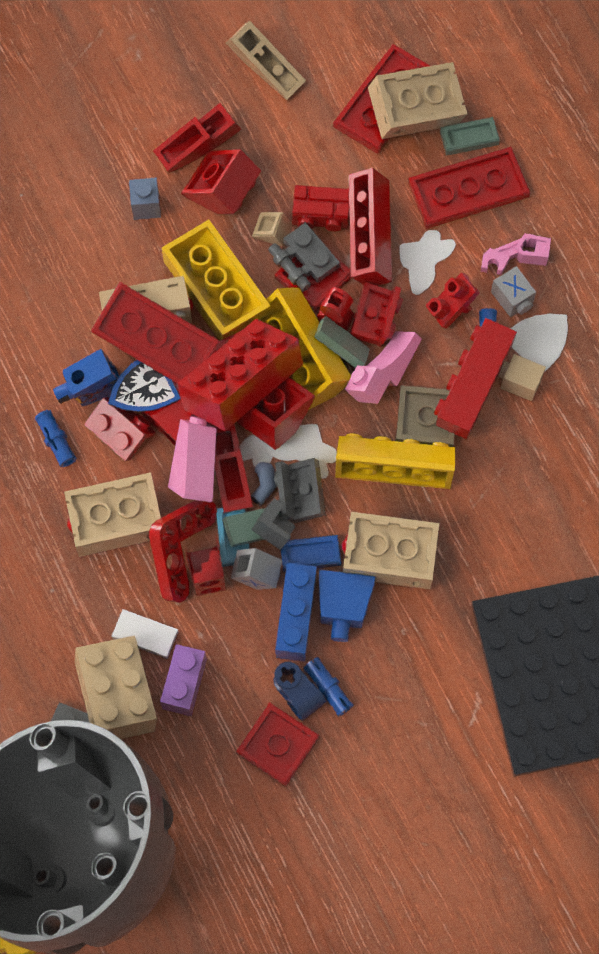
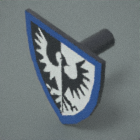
(142, 389)

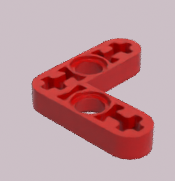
(166, 539)

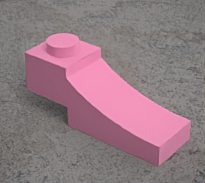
(387, 369)

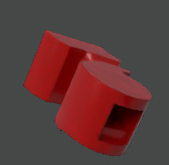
(337, 307)

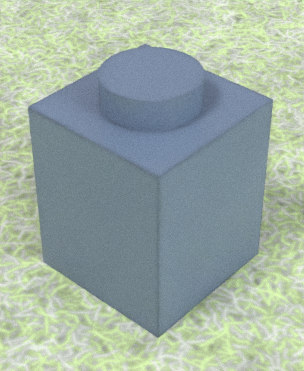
(145, 198)

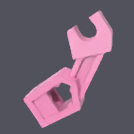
(502, 255)

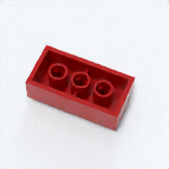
(240, 374)

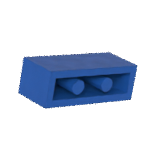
(296, 612)

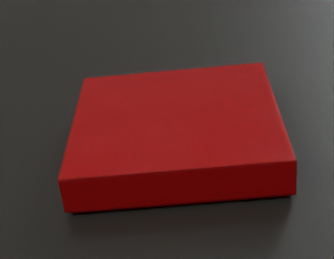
(317, 291)
(277, 744)

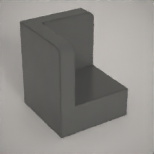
(273, 526)

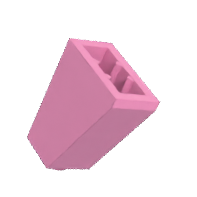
(194, 460)

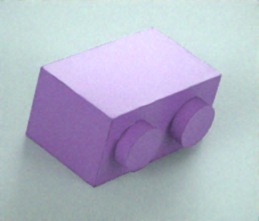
(183, 680)

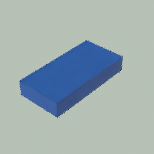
(312, 552)

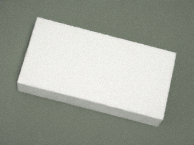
(149, 634)

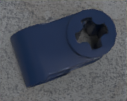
(301, 694)

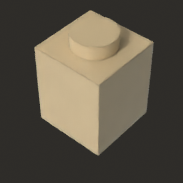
(521, 377)

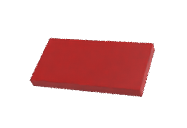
(358, 116)
(468, 187)
(153, 334)

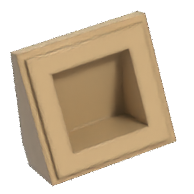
(272, 227)

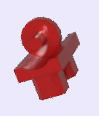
(453, 300)

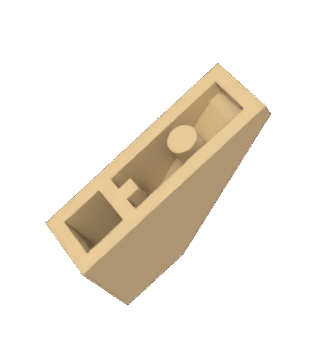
(265, 60)

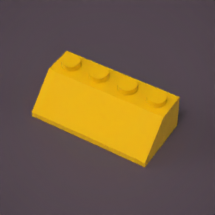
(215, 280)
(322, 369)
(395, 461)

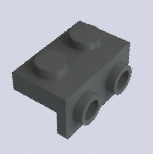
(300, 490)

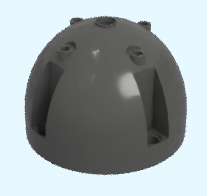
(67, 820)

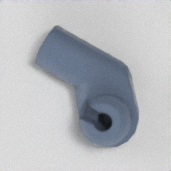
(265, 472)

